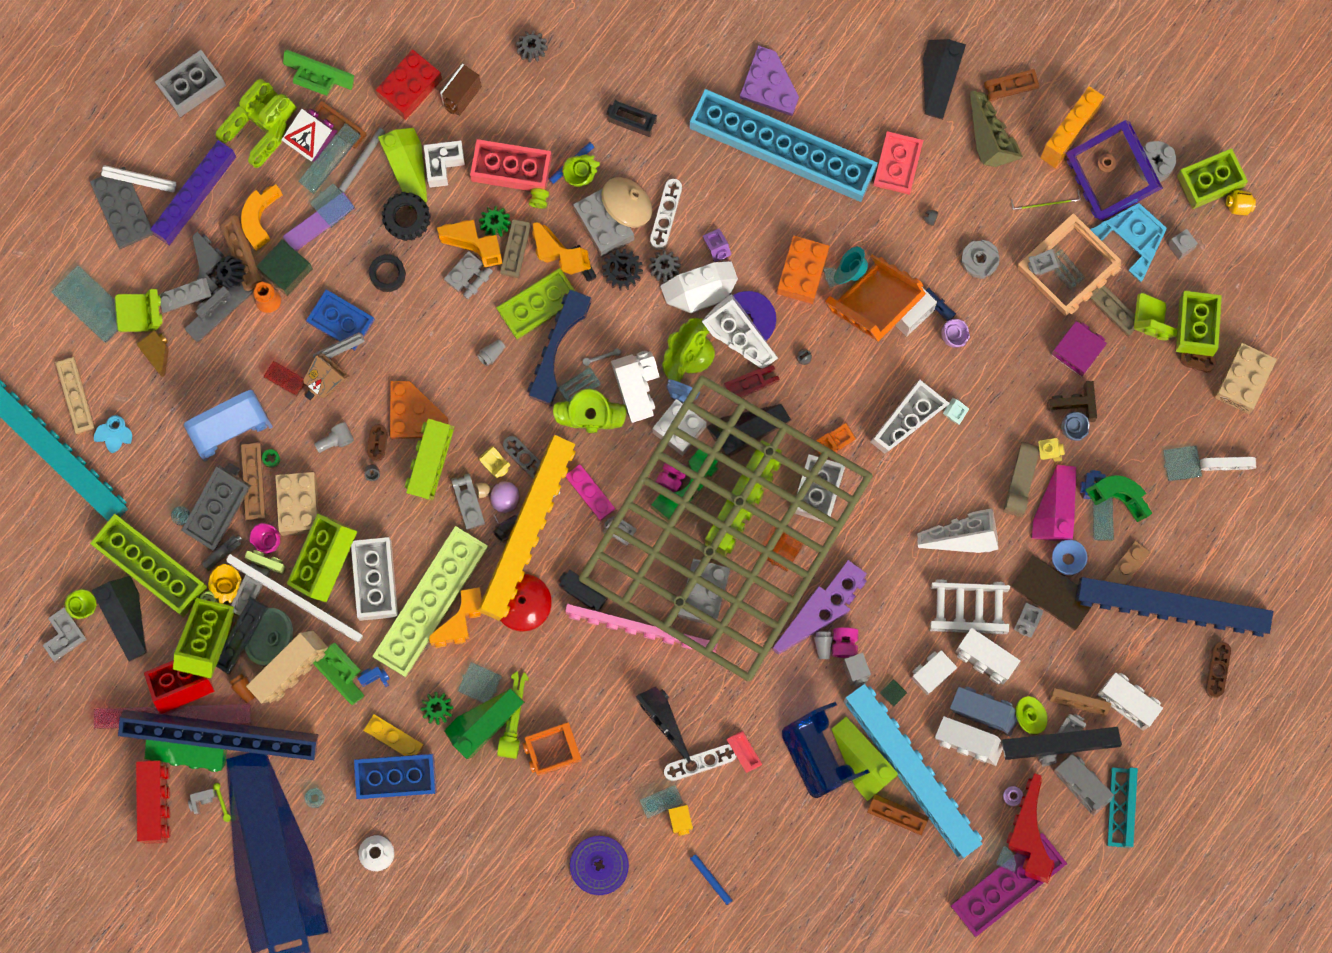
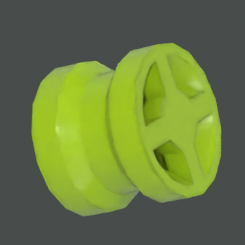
(538, 198)

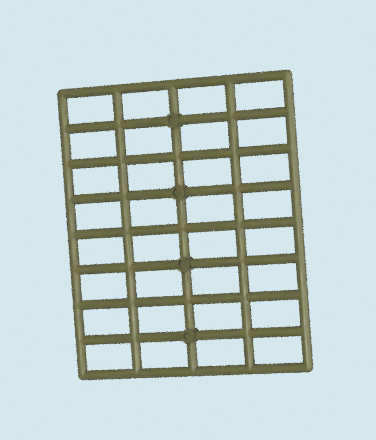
(725, 527)

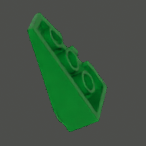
(477, 726)

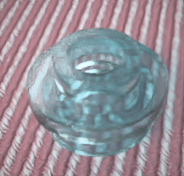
(180, 515)
(310, 793)

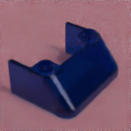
(813, 755)

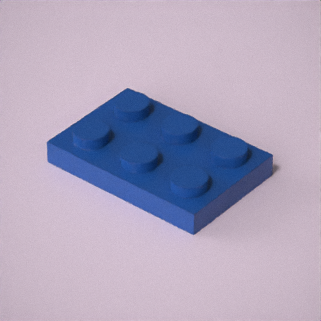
(339, 317)

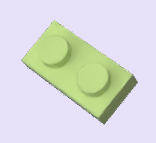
(258, 558)

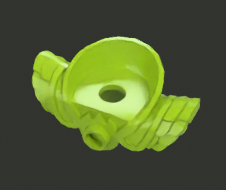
(688, 350)
(572, 413)

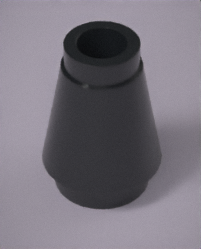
(503, 530)

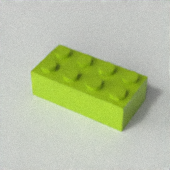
(430, 459)
(321, 557)
(203, 638)

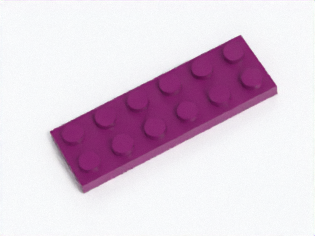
(1001, 892)

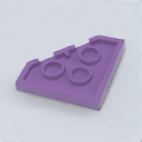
(769, 83)

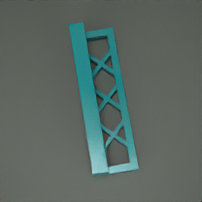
(1130, 807)

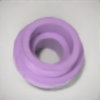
(1006, 796)

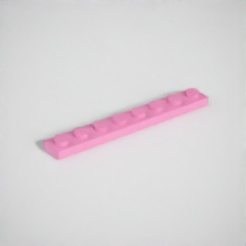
(630, 626)

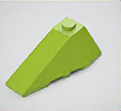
(406, 160)
(861, 756)

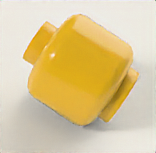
(1241, 202)

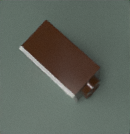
(460, 90)

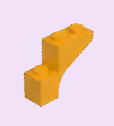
(465, 236)
(551, 249)
(456, 628)

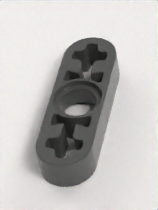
(518, 445)

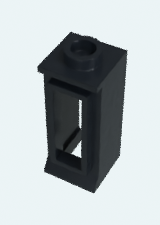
(645, 129)
(580, 591)

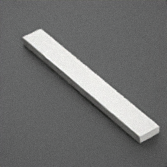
(287, 594)

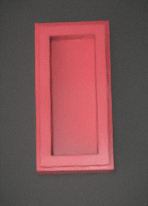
(744, 752)

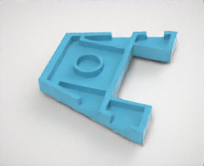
(1139, 231)

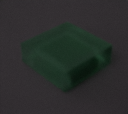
(893, 692)

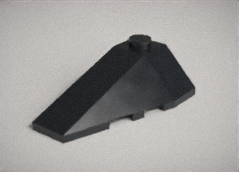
(750, 425)
(122, 610)

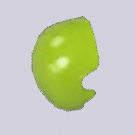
(80, 604)

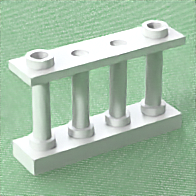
(959, 624)

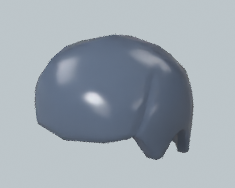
(1075, 426)

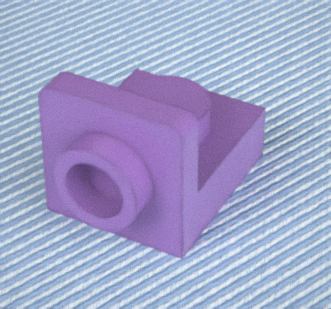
(717, 245)

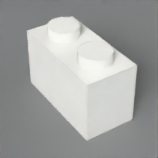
(934, 672)

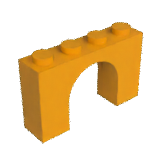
(1080, 115)

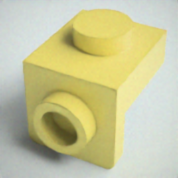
(1051, 449)
(494, 462)

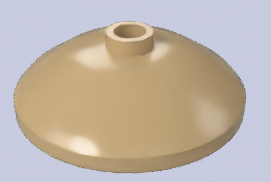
(626, 202)

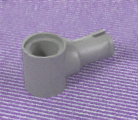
(339, 436)

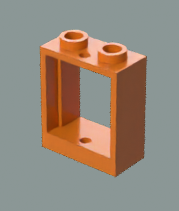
(534, 765)

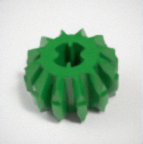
(492, 215)
(434, 702)

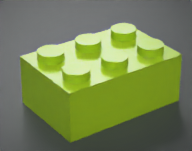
(1212, 178)
(1198, 323)

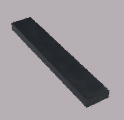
(1061, 743)

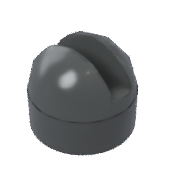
(931, 219)
(807, 359)
(373, 477)

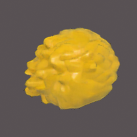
(224, 583)

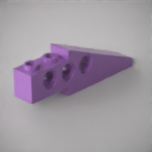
(808, 619)

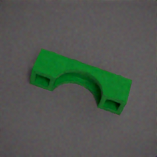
(665, 506)

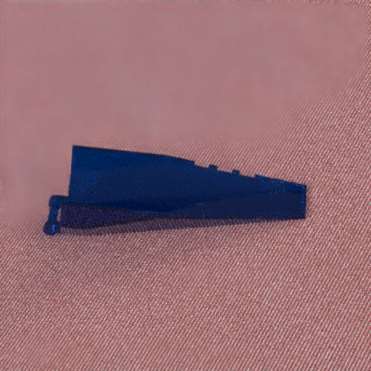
(271, 860)

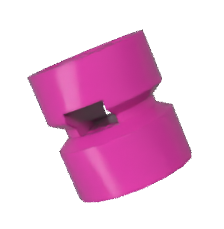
(667, 482)
(842, 649)

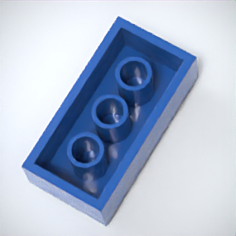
(395, 776)

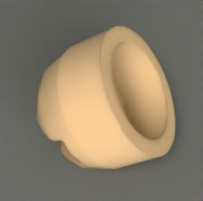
(482, 490)

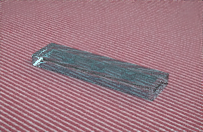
(329, 158)

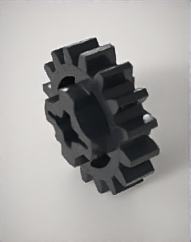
(628, 264)

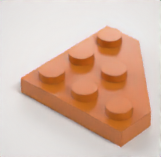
(410, 410)

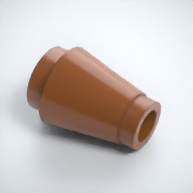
(239, 686)

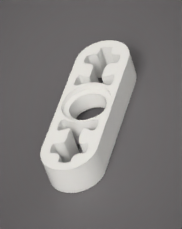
(1228, 463)

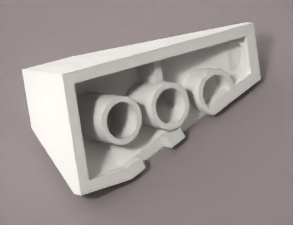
(735, 328)
(968, 535)

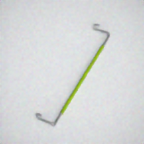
(1046, 203)

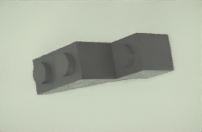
(207, 260)

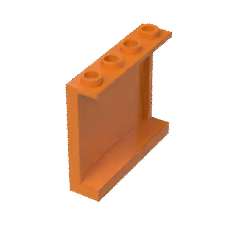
(878, 299)

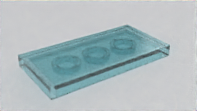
(88, 303)

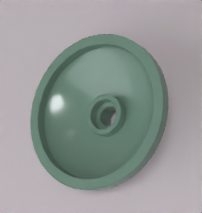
(270, 637)

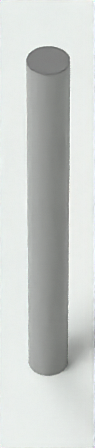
(361, 160)

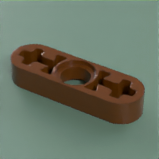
(1226, 656)

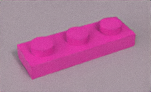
(590, 492)

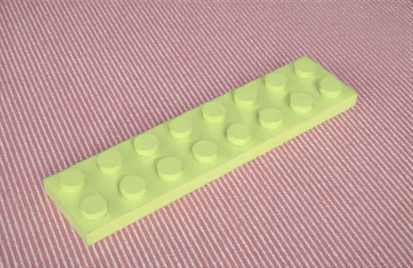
(430, 601)

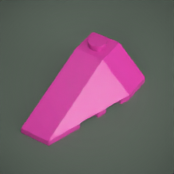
(1057, 508)

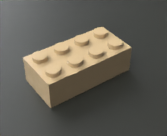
(287, 667)

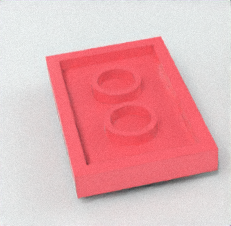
(898, 163)

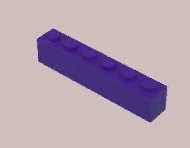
(193, 192)

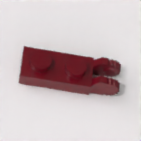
(751, 382)

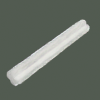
(138, 178)

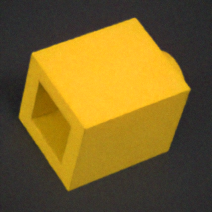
(680, 820)

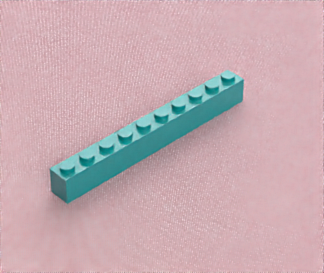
(59, 456)

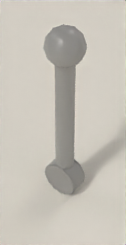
(586, 361)

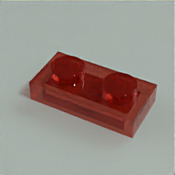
(284, 378)

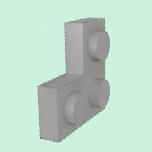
(68, 635)

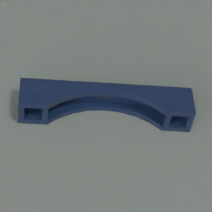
(574, 310)

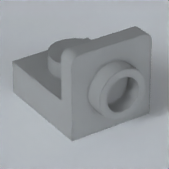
(624, 526)
(1028, 620)
(204, 797)

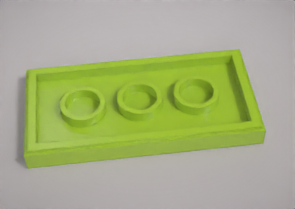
(535, 304)

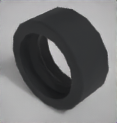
(387, 258)

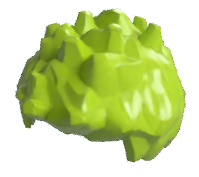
(580, 170)

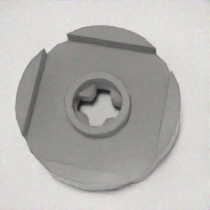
(979, 248)

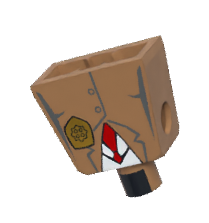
(323, 377)

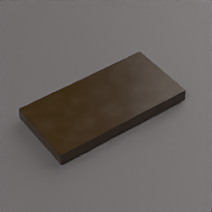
(1051, 592)

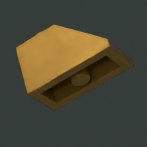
(156, 351)

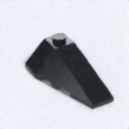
(940, 71)
(658, 709)

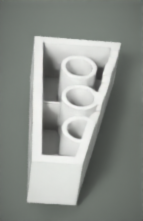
(912, 412)

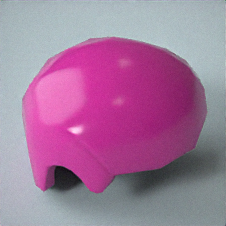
(265, 538)

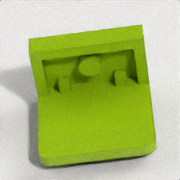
(138, 312)
(1151, 318)

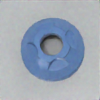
(679, 390)
(1073, 548)

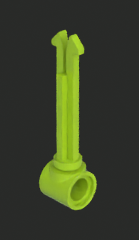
(509, 744)

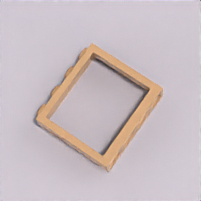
(1056, 236)

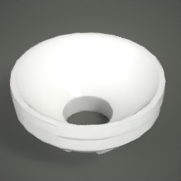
(385, 858)

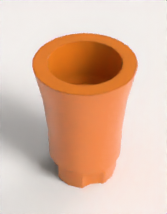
(269, 302)

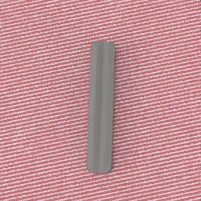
(342, 346)

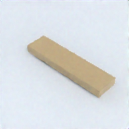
(75, 395)

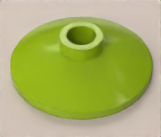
(1031, 715)

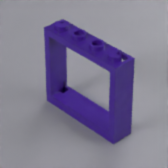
(1141, 157)

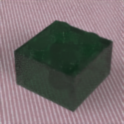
(284, 267)

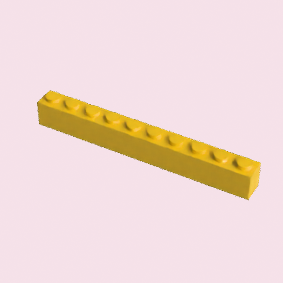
(525, 530)

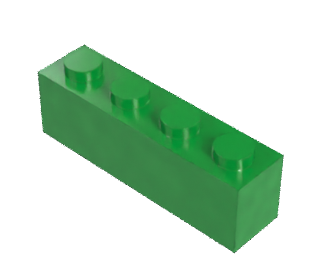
(189, 755)

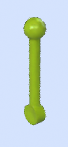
(226, 817)

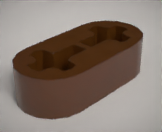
(1196, 364)
(381, 443)

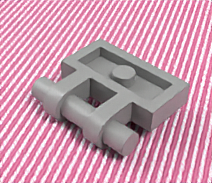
(464, 271)

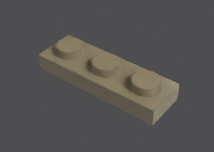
(515, 248)
(1114, 309)

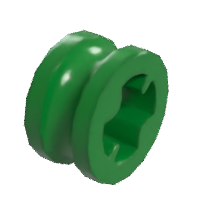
(270, 452)

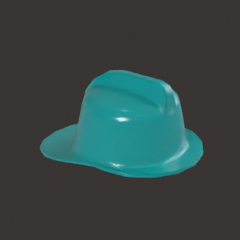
(852, 266)

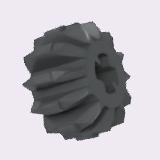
(537, 40)
(667, 272)

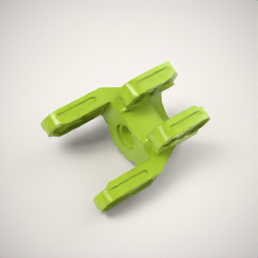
(267, 111)

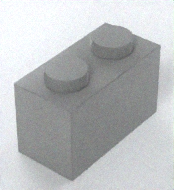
(856, 670)

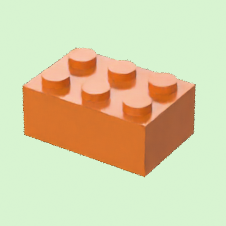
(803, 269)

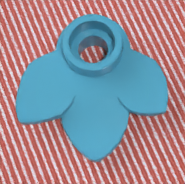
(113, 436)

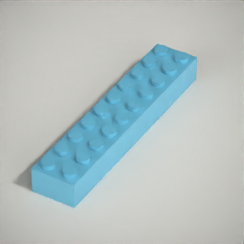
(783, 145)
(912, 771)

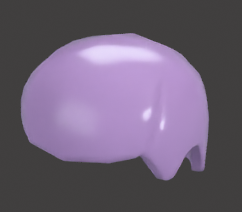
(955, 333)
(504, 497)

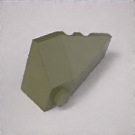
(992, 141)

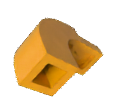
(252, 214)

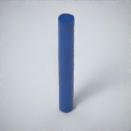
(584, 151)
(711, 879)

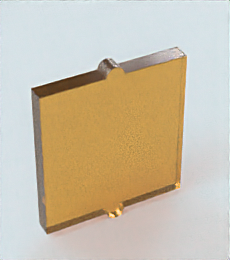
(786, 547)

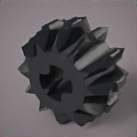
(230, 272)

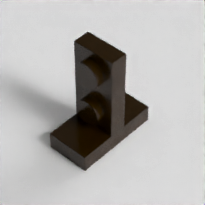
(1077, 401)

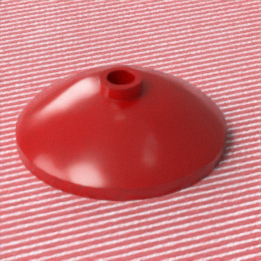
(535, 609)

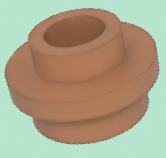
(1104, 168)

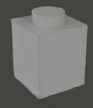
(1182, 244)

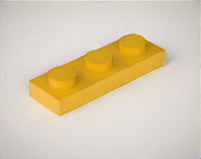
(392, 736)

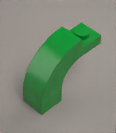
(1123, 489)

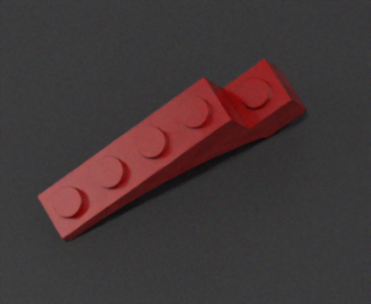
(1026, 836)

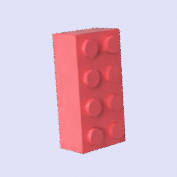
(510, 166)

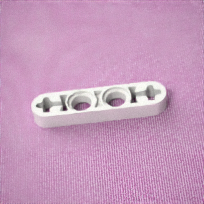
(666, 214)
(701, 765)

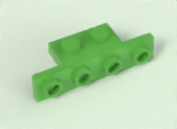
(316, 75)
(340, 673)

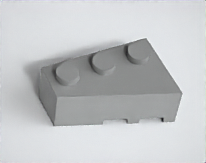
(1084, 784)

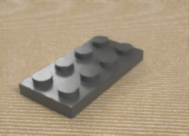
(122, 210)
(216, 507)

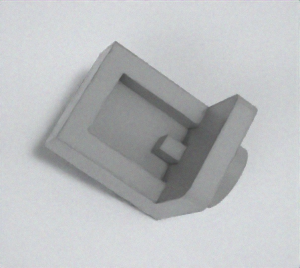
(1043, 262)
(1072, 723)

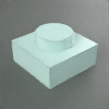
(956, 411)

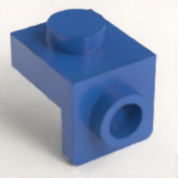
(1089, 479)
(369, 676)

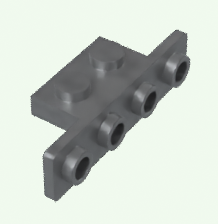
(215, 310)

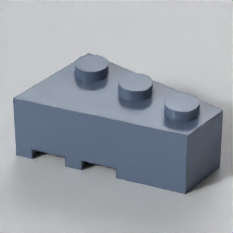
(985, 710)

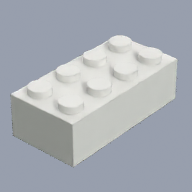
(374, 579)

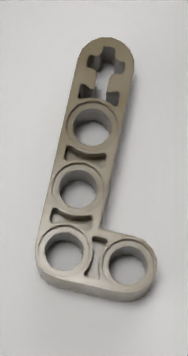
(1021, 480)

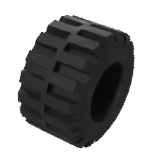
(413, 231)

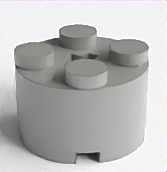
(1164, 156)

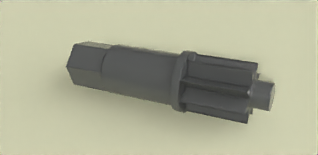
(221, 552)

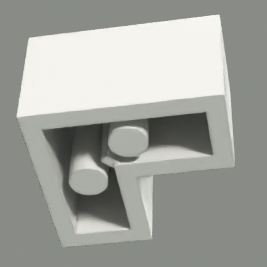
(439, 157)

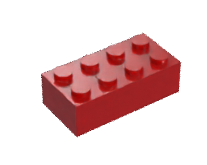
(152, 802)

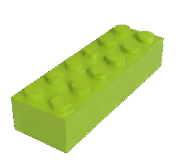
(756, 495)
(148, 565)

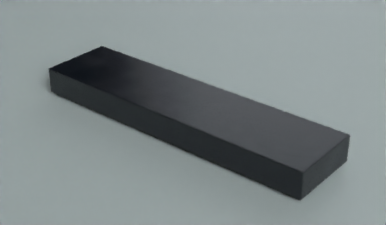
(241, 634)

